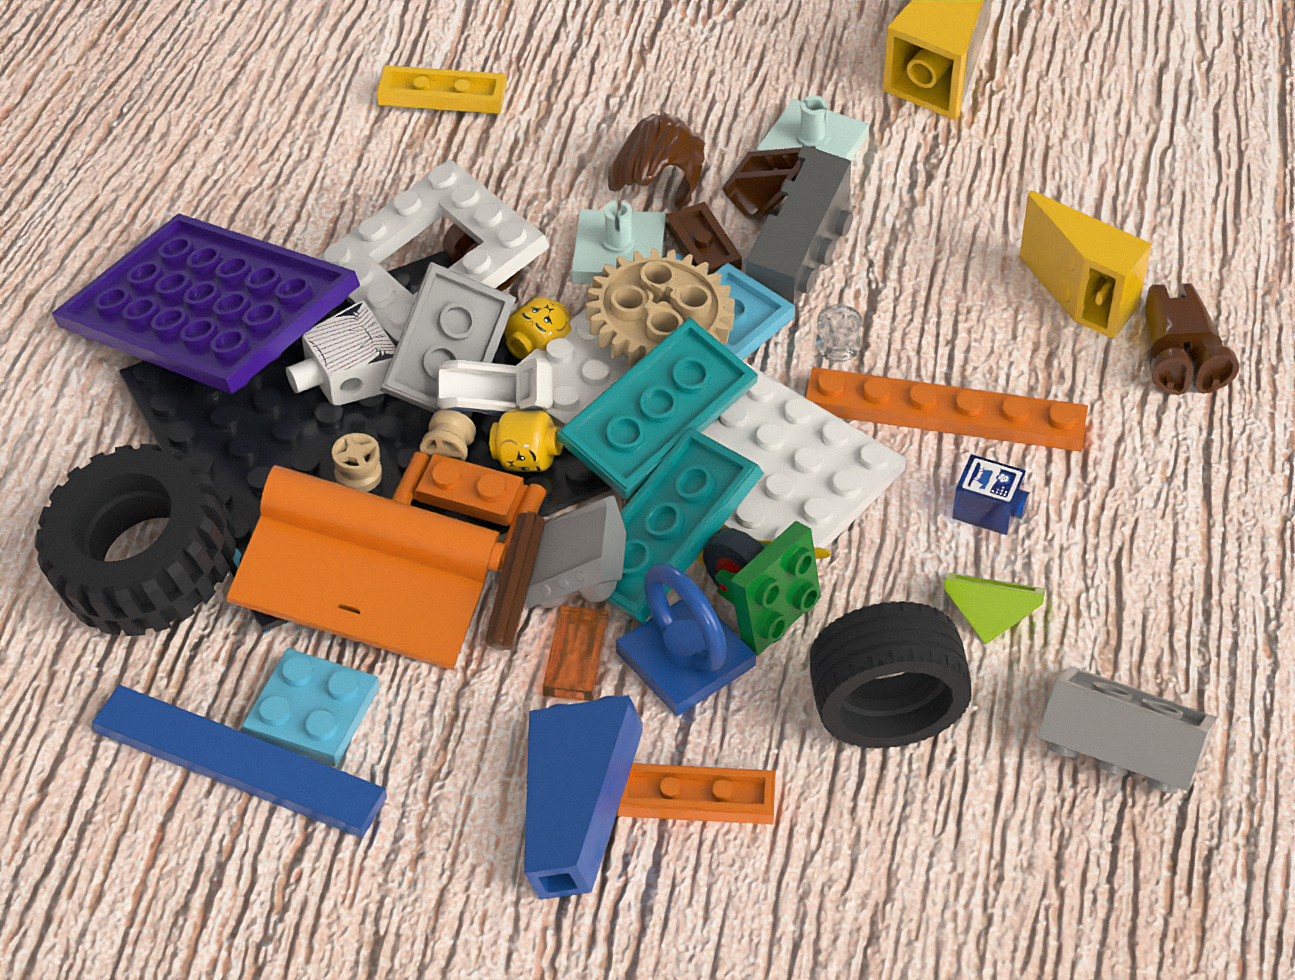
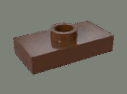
(702, 236)

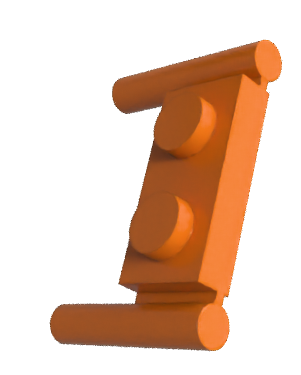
(469, 490)

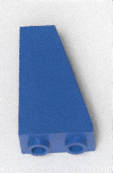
(574, 789)

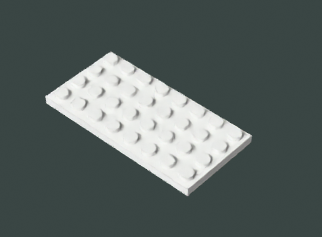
(810, 459)

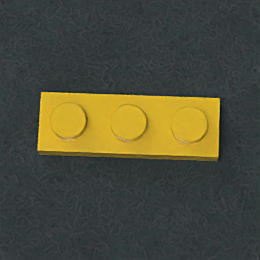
(442, 89)

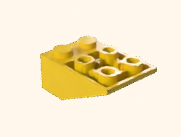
(1084, 263)

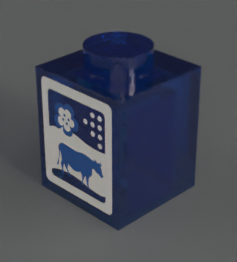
(990, 495)

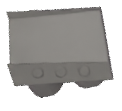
(579, 555)

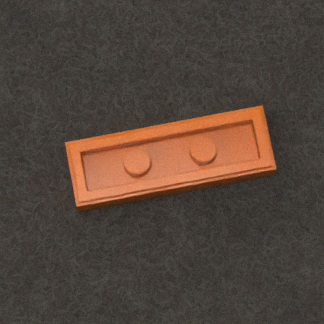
(699, 794)

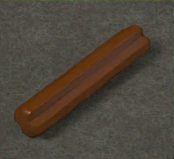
(515, 581)

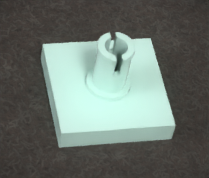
(814, 125)
(614, 233)

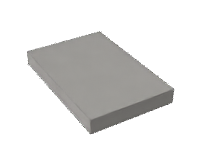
(447, 322)

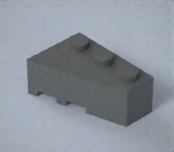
(806, 228)

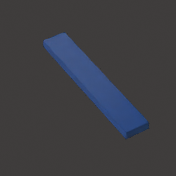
(240, 760)

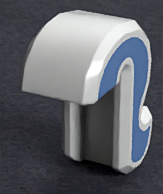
(494, 387)

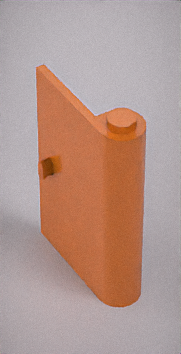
(393, 566)

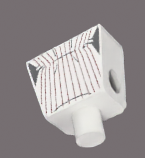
(344, 357)

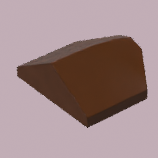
(759, 180)

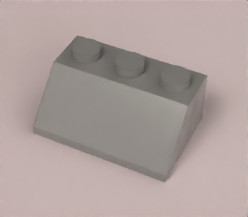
(1126, 729)

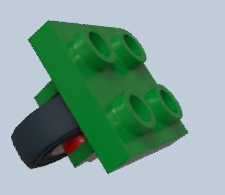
(765, 581)

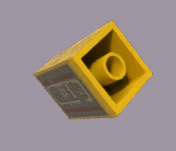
(935, 52)

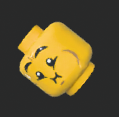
(536, 325)
(525, 441)

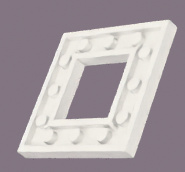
(503, 237)

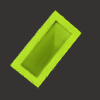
(992, 604)

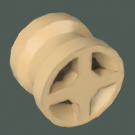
(448, 435)
(361, 451)

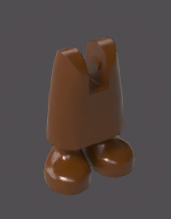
(1185, 325)

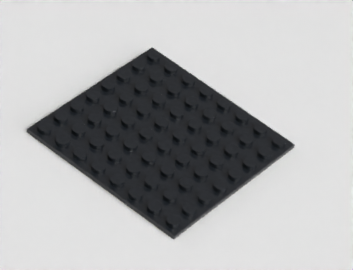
(269, 424)

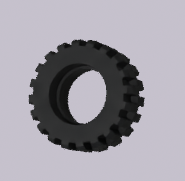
(107, 501)

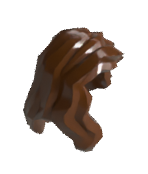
(654, 145)

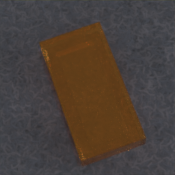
(576, 653)

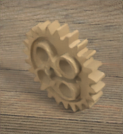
(650, 298)

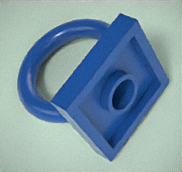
(684, 646)

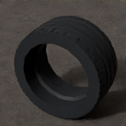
(881, 643)

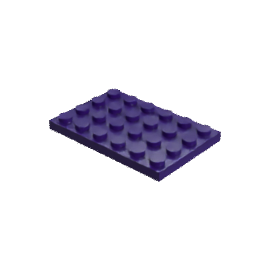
(206, 302)

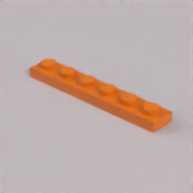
(949, 409)

